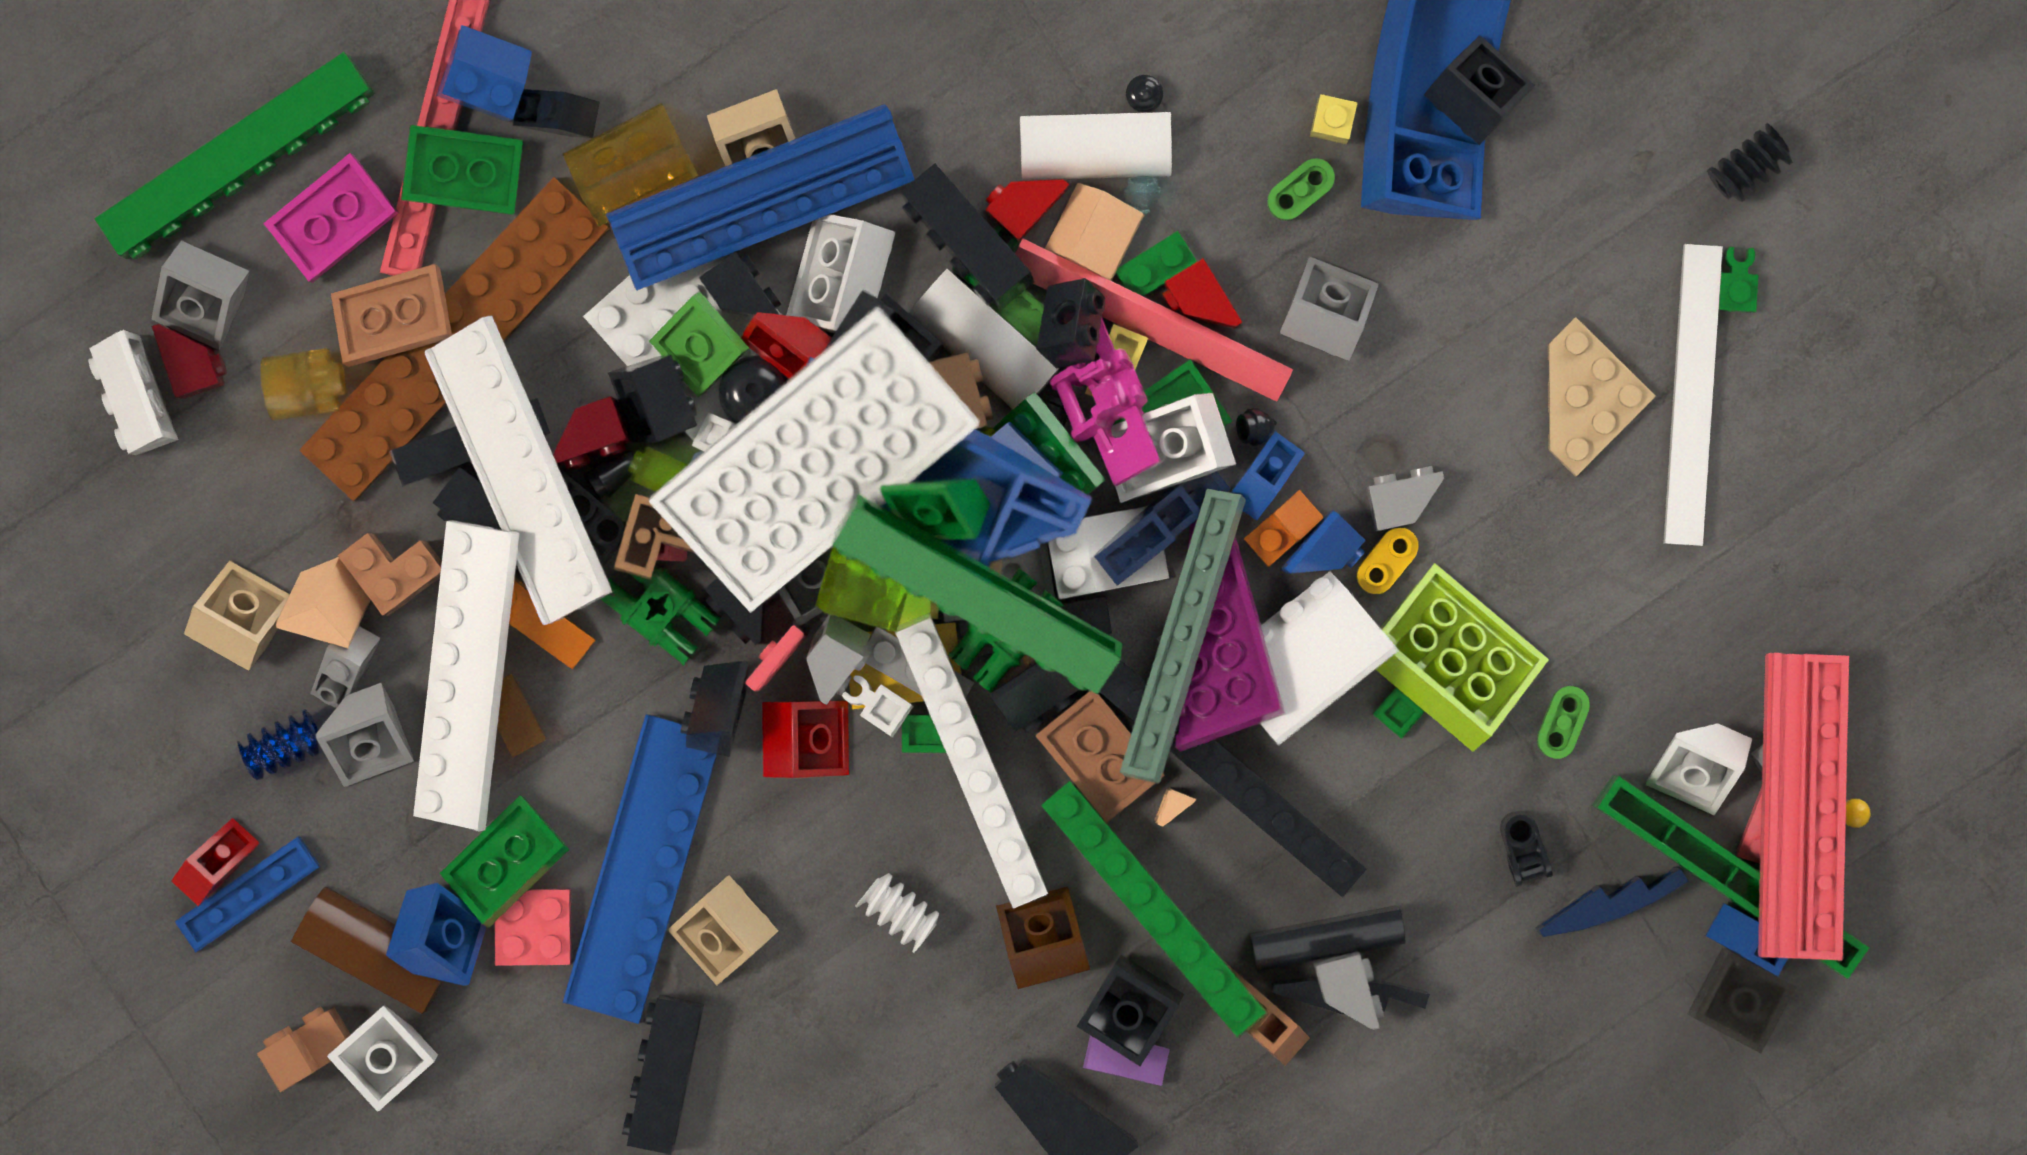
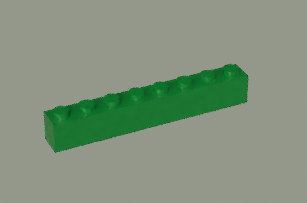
(235, 156)
(977, 594)
(1700, 856)
(1154, 909)

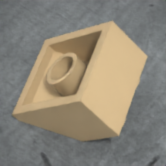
(751, 127)
(237, 615)
(723, 930)

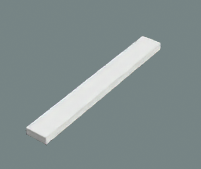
(1693, 394)

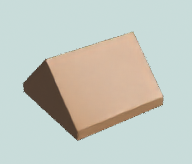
(1094, 230)
(325, 604)

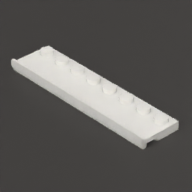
(518, 470)
(466, 674)

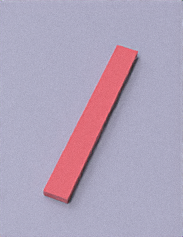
(414, 221)
(1163, 325)

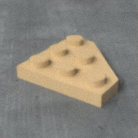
(1588, 396)

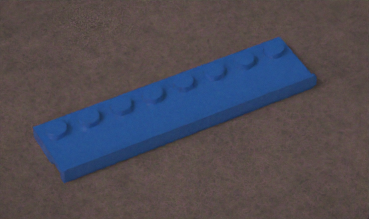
(760, 197)
(640, 873)

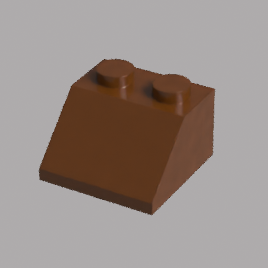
(1043, 939)

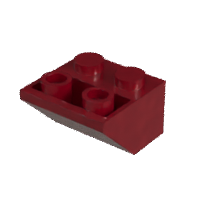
(593, 431)

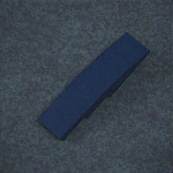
(1156, 527)
(1597, 908)

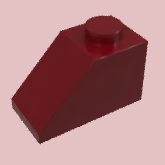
(188, 363)

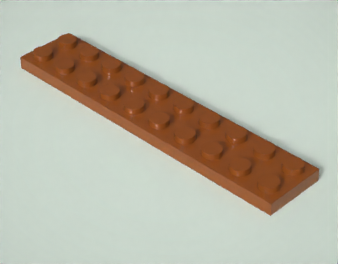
(502, 283)

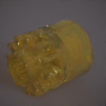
(302, 384)

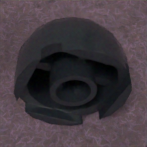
(748, 386)

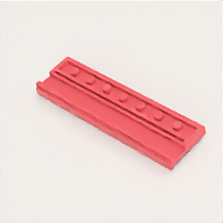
(1803, 806)

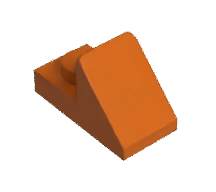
(1283, 528)

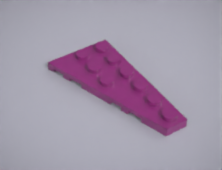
(1233, 671)

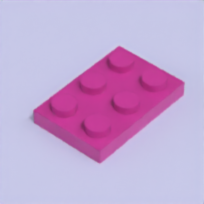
(331, 218)

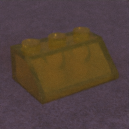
(629, 163)

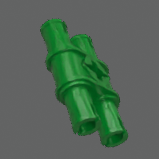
(659, 628)
(1002, 658)

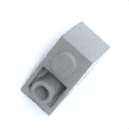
(1402, 501)
(834, 654)
(344, 668)
(1346, 988)

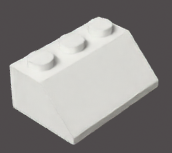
(836, 266)
(131, 393)

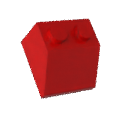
(805, 739)

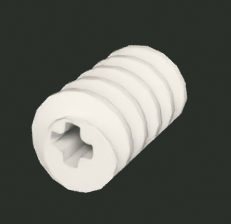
(899, 911)

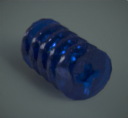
(280, 746)

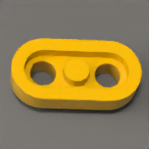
(1387, 560)

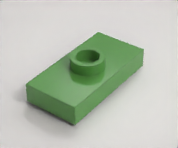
(1023, 315)

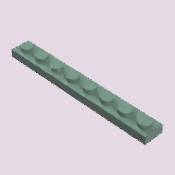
(1183, 636)

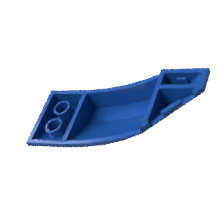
(1412, 151)
(1024, 498)

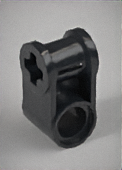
(1525, 851)

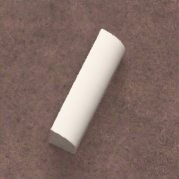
(1096, 146)
(967, 324)

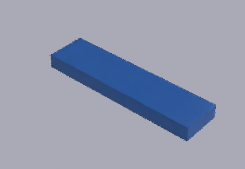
(247, 894)

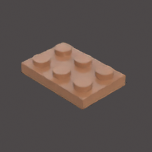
(391, 315)
(1090, 749)

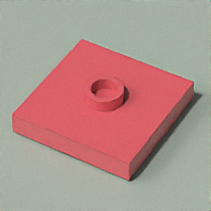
(775, 656)

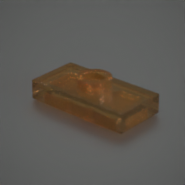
(516, 720)

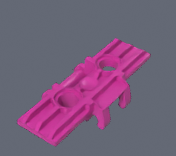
(1116, 396)

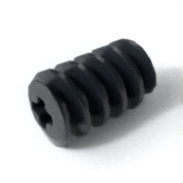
(1750, 163)

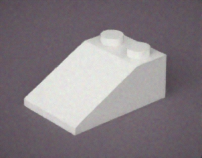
(1188, 442)
(1078, 570)

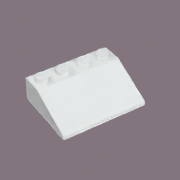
(1320, 651)

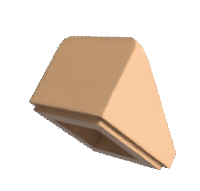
(1172, 805)

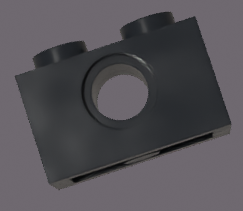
(1070, 323)

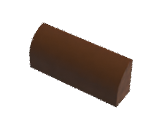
(358, 945)

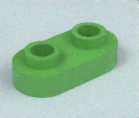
(1300, 189)
(1565, 723)

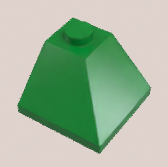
(940, 507)

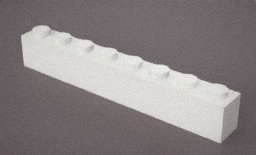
(971, 760)

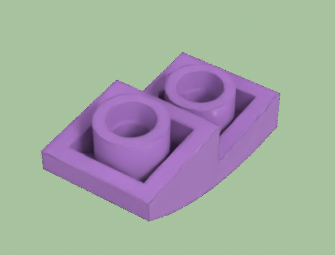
(1108, 1061)

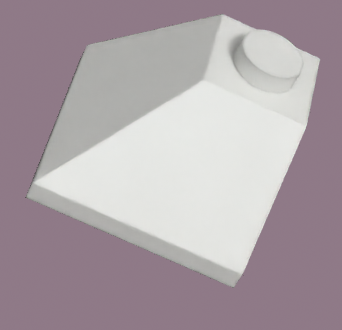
(1701, 766)

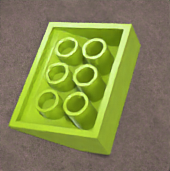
(1457, 658)

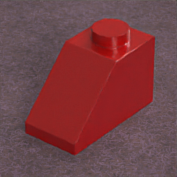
(1023, 204)
(1200, 296)
(785, 341)
(214, 861)

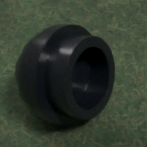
(1144, 93)
(1254, 426)

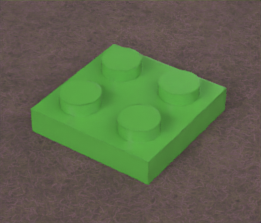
(699, 343)

